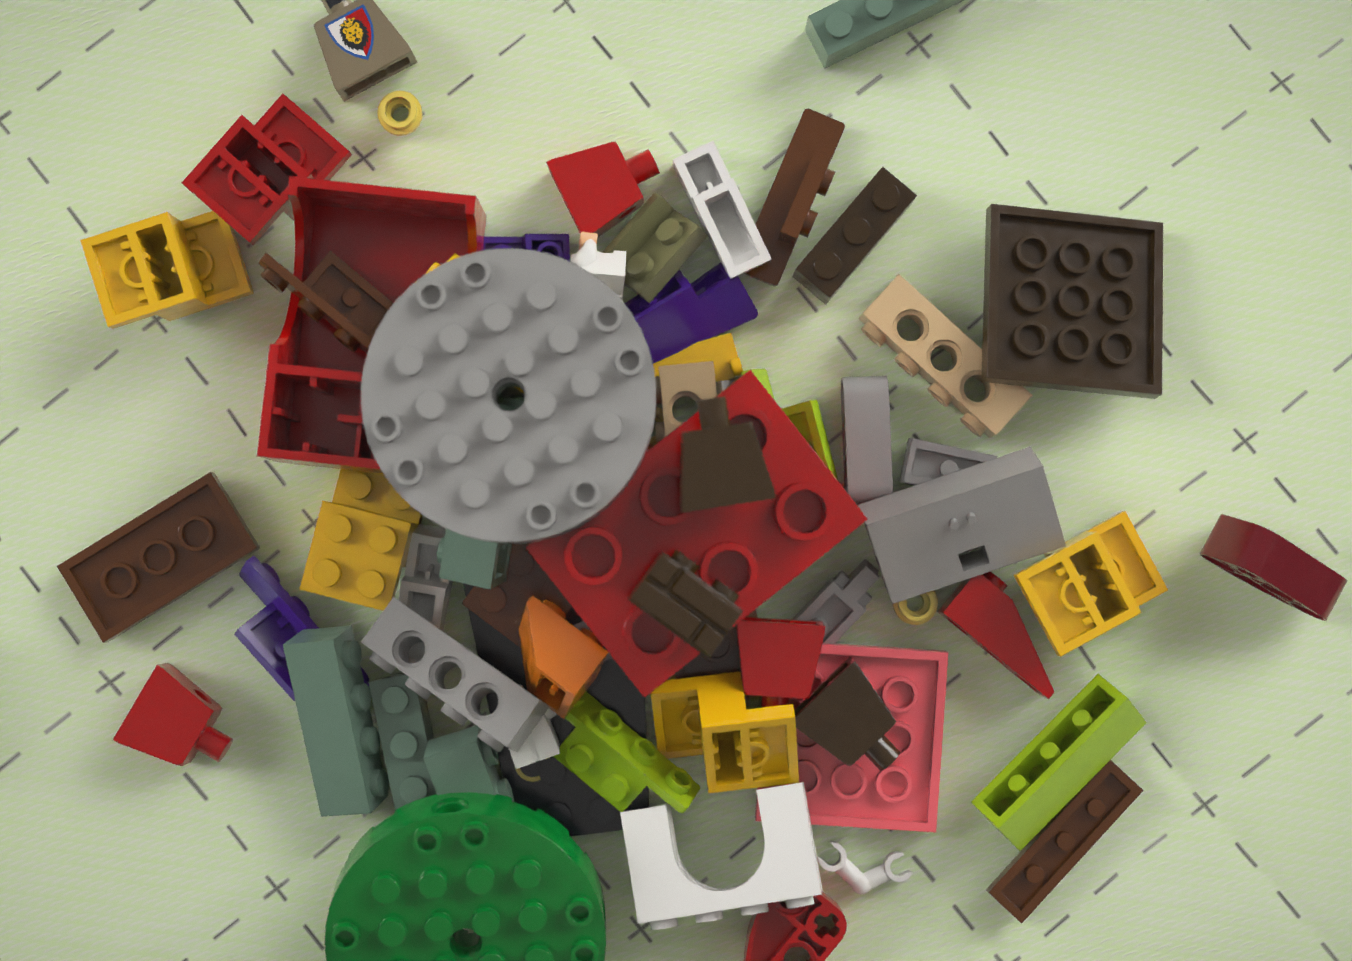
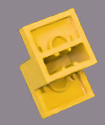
(166, 268)
(360, 541)
(1091, 583)
(737, 743)

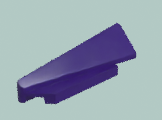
(691, 312)

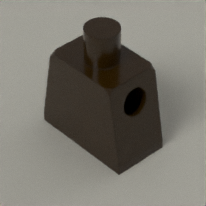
(721, 462)
(848, 718)

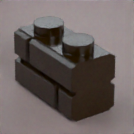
(686, 603)

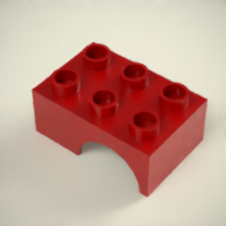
(391, 242)
(744, 546)

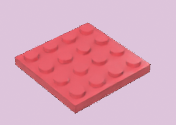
(908, 789)

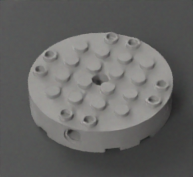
(494, 326)

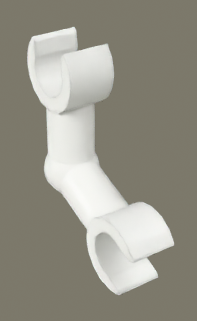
(860, 881)

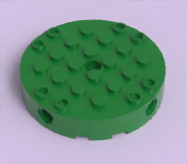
(461, 867)

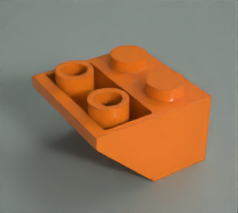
(557, 656)

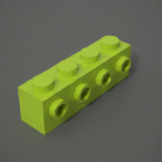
(1059, 761)

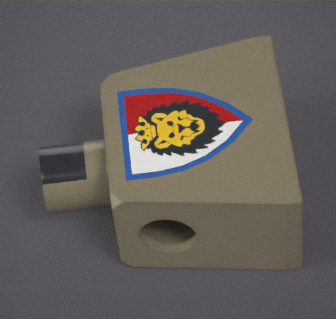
(360, 46)

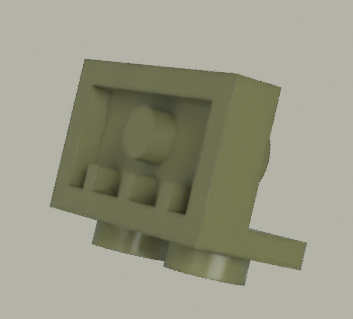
(655, 246)

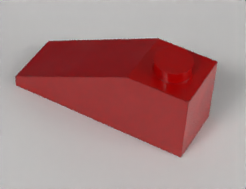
(993, 623)

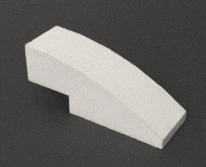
(721, 209)
(421, 585)

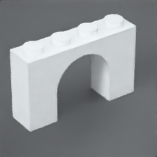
(668, 891)

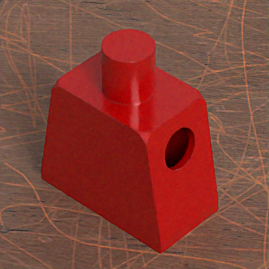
(601, 185)
(779, 657)
(173, 720)

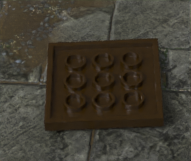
(1073, 302)

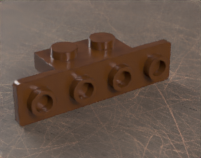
(797, 183)
(336, 295)

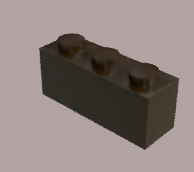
(854, 235)

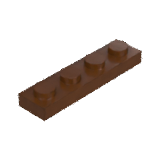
(1064, 841)

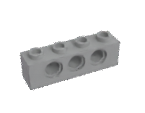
(517, 708)

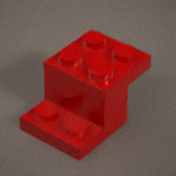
(251, 166)

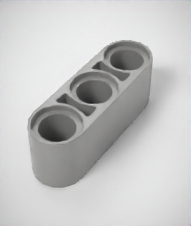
(866, 437)

